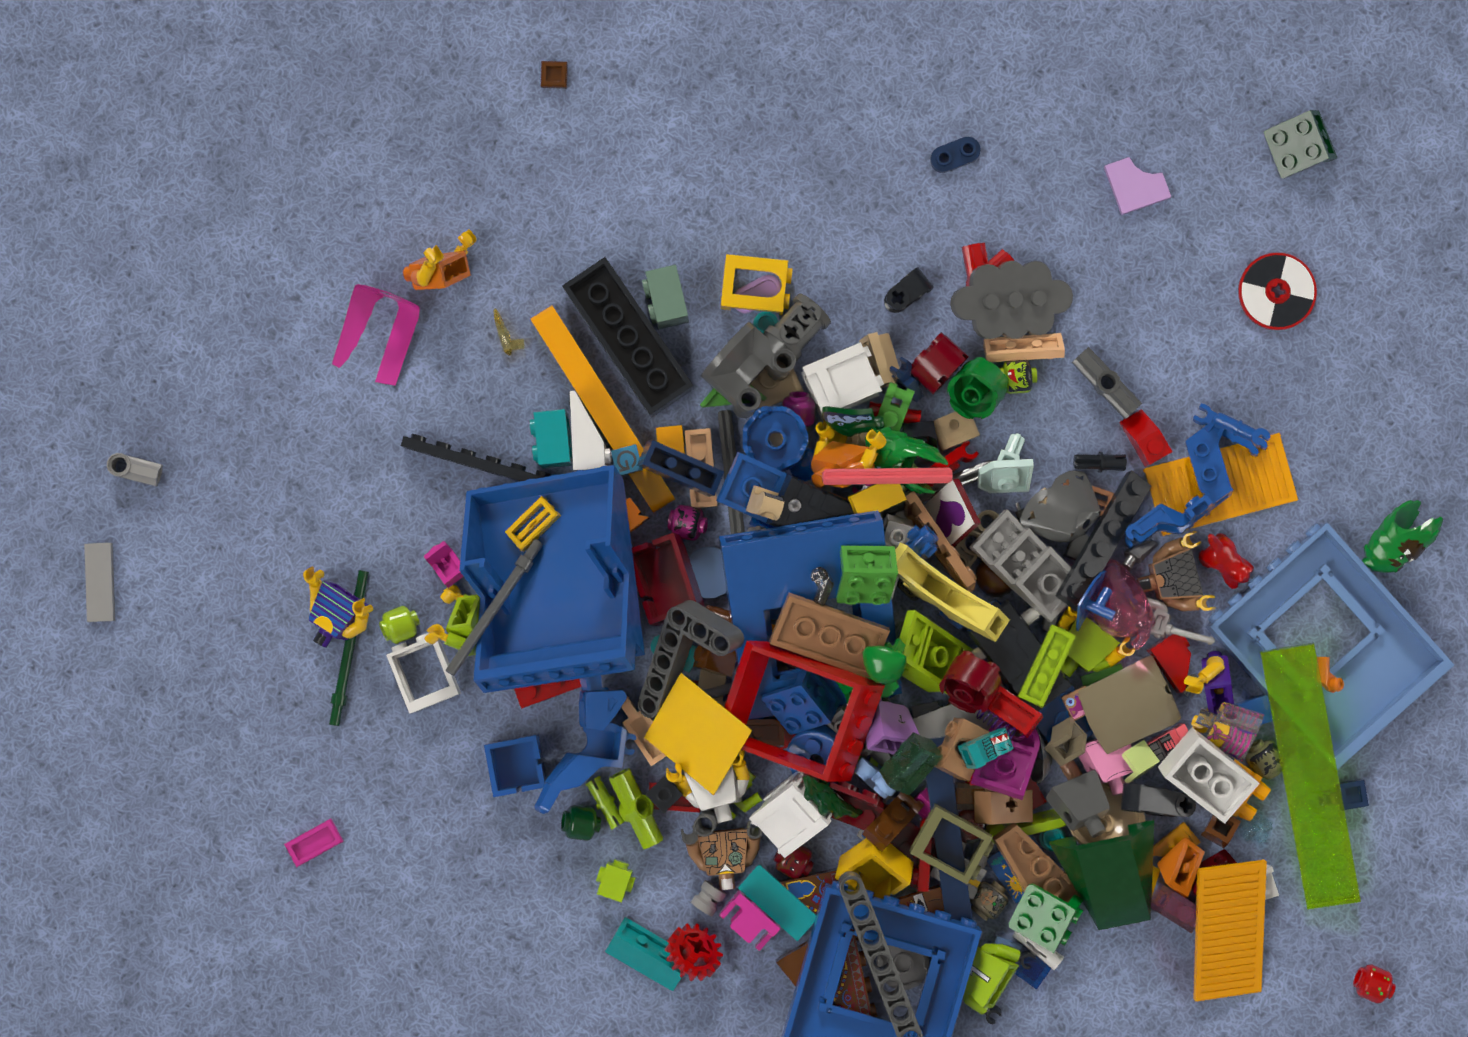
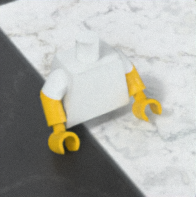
(729, 791)

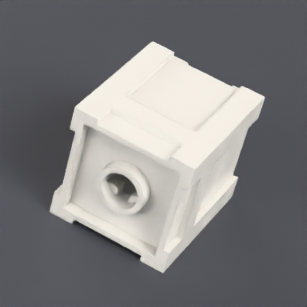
(842, 379)
(788, 816)

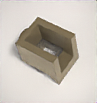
(1066, 742)

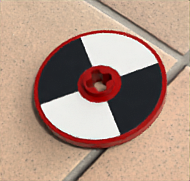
(1260, 302)

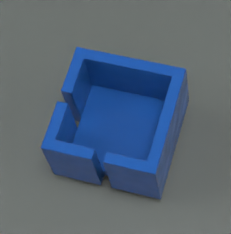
(515, 764)

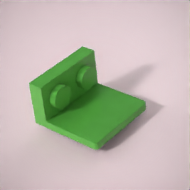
(867, 574)

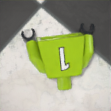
(989, 976)

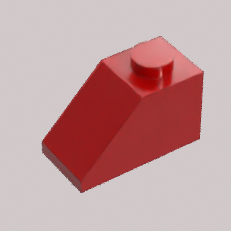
(1145, 438)
(1172, 659)

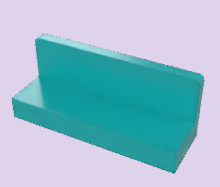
(778, 902)
(644, 953)

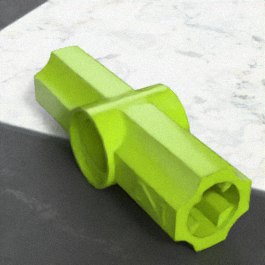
(636, 808)

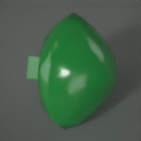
(886, 662)

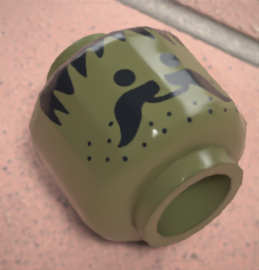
(1264, 759)

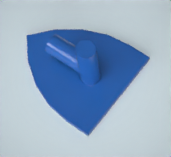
(1098, 607)

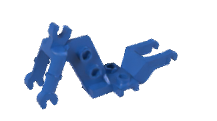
(1209, 474)

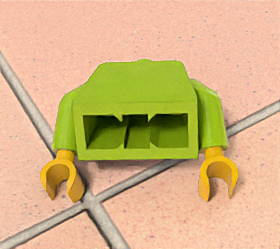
(461, 622)

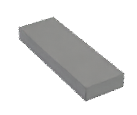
(99, 582)

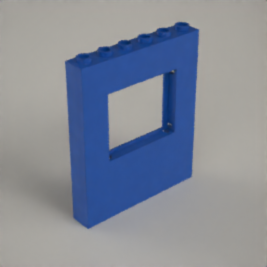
(779, 561)
(903, 928)

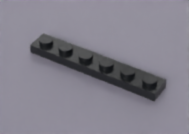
(467, 458)
(1103, 538)

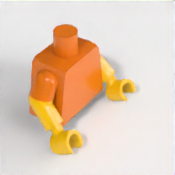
(441, 269)
(843, 455)

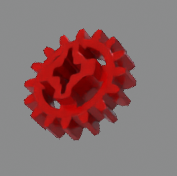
(694, 952)

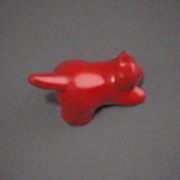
(1224, 557)

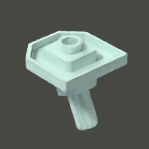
(1008, 472)

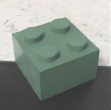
(667, 297)

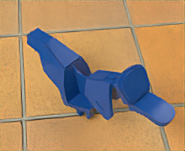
(604, 742)

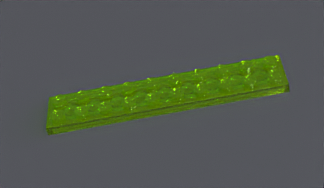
(1310, 776)

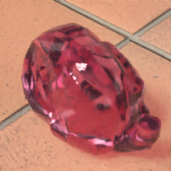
(1132, 608)

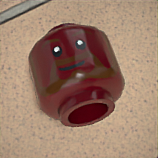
(796, 863)

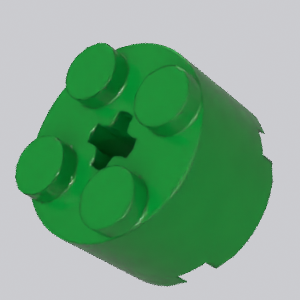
(977, 389)

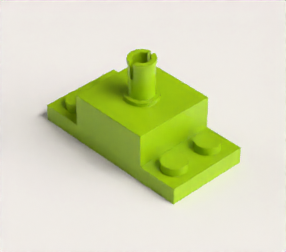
(928, 651)

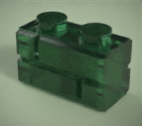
(911, 763)

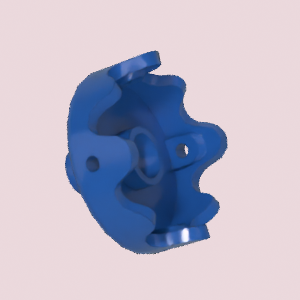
(772, 420)
(813, 741)

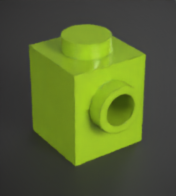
(615, 880)

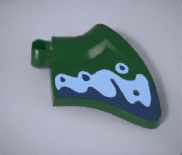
(851, 421)

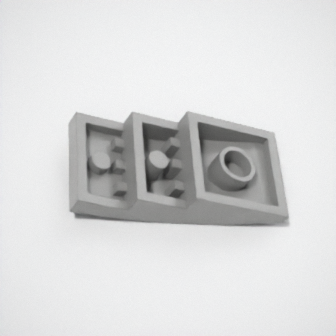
(1023, 563)

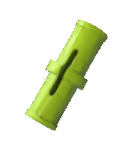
(605, 802)

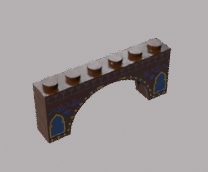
(852, 985)

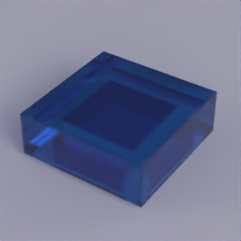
(1034, 975)

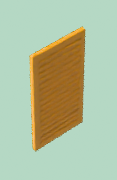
(1255, 481)
(1229, 930)

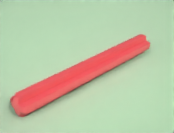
(887, 476)

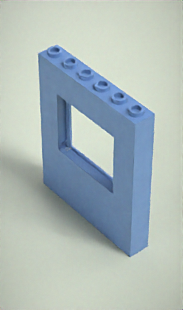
(1378, 674)

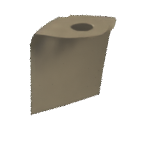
(1129, 705)

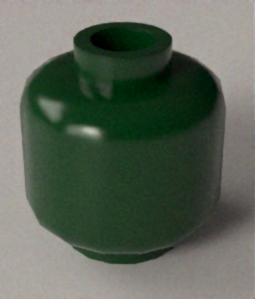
(580, 822)

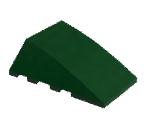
(1112, 875)

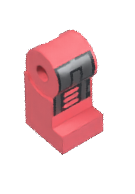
(1165, 742)

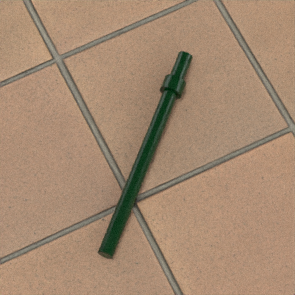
(339, 698)

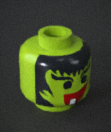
(1020, 376)

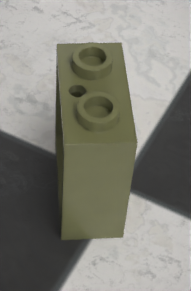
(929, 827)

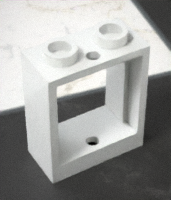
(415, 705)

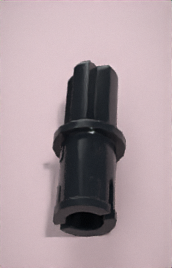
(1100, 462)

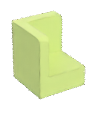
(1140, 760)

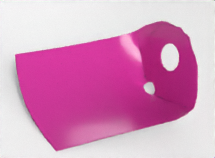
(357, 316)

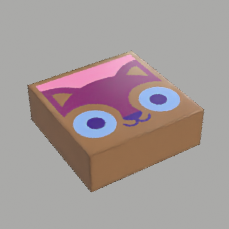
(1073, 704)

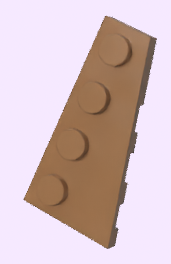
(946, 554)

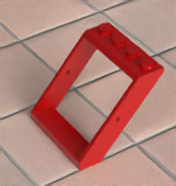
(852, 729)

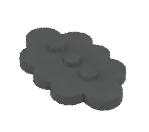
(1011, 300)

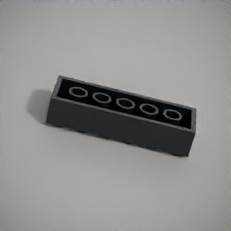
(628, 337)

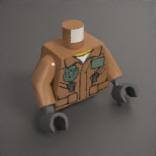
(724, 852)

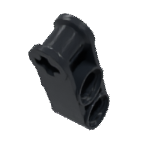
(1156, 801)

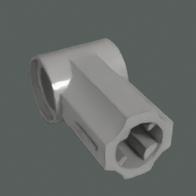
(136, 469)

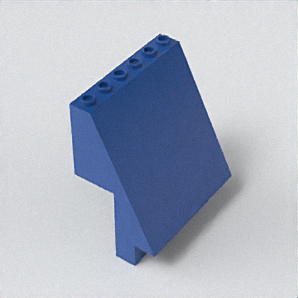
(580, 598)

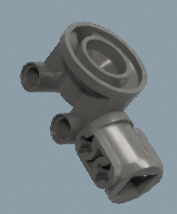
(753, 351)

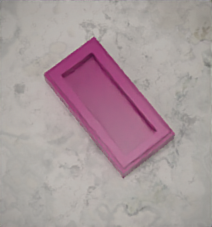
(314, 842)

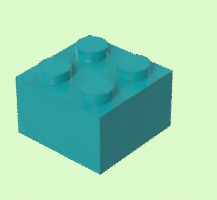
(552, 439)

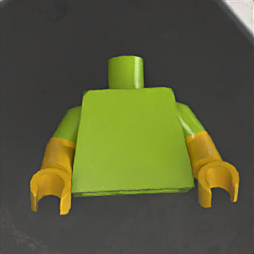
(1092, 647)

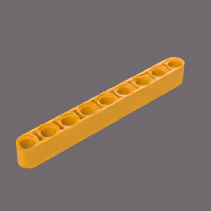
(598, 402)

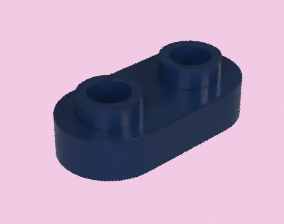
(955, 154)

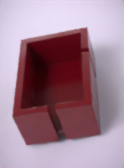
(664, 576)

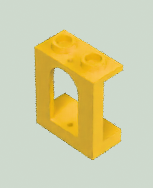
(767, 304)

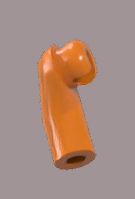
(1328, 680)

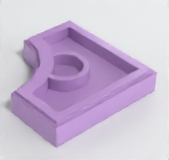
(1135, 188)

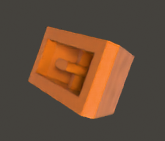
(1181, 866)

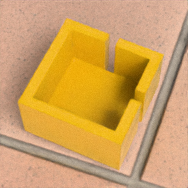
(880, 871)

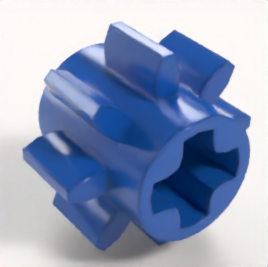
(922, 541)

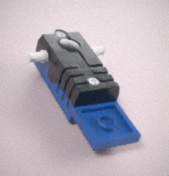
(801, 500)
(1014, 655)

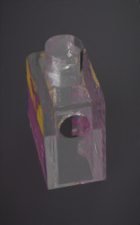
(1231, 728)

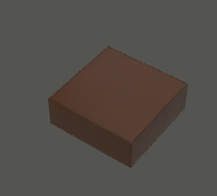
(554, 74)

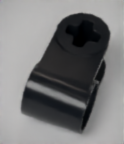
(909, 288)

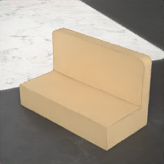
(882, 355)

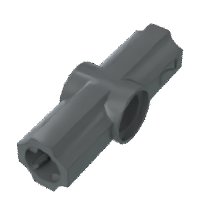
(1093, 370)

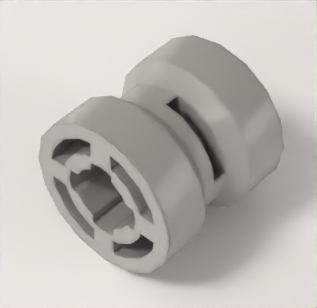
(708, 898)

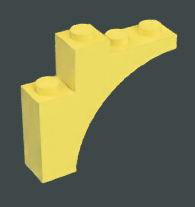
(948, 596)

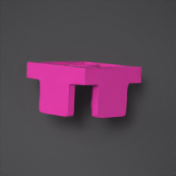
(750, 920)

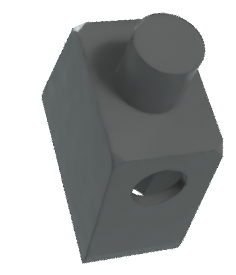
(1081, 803)

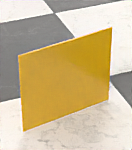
(697, 733)

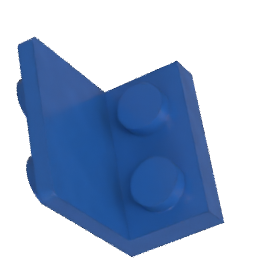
(803, 704)

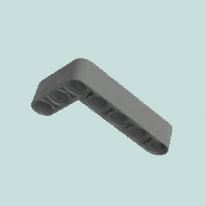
(681, 627)

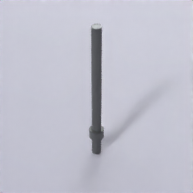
(523, 565)

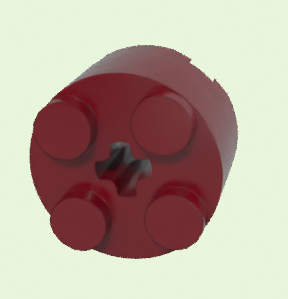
(938, 363)
(971, 682)

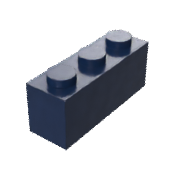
(680, 468)

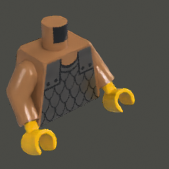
(1176, 577)

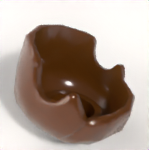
(990, 582)

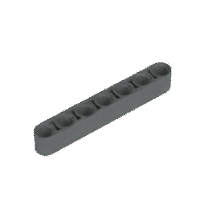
(878, 947)

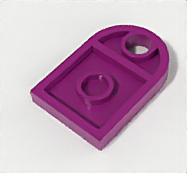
(1012, 770)

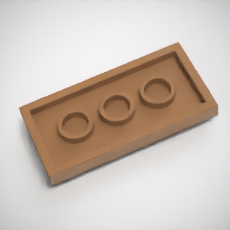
(826, 634)

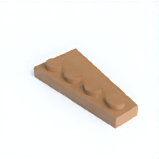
(1031, 864)

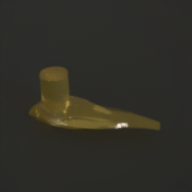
(507, 344)

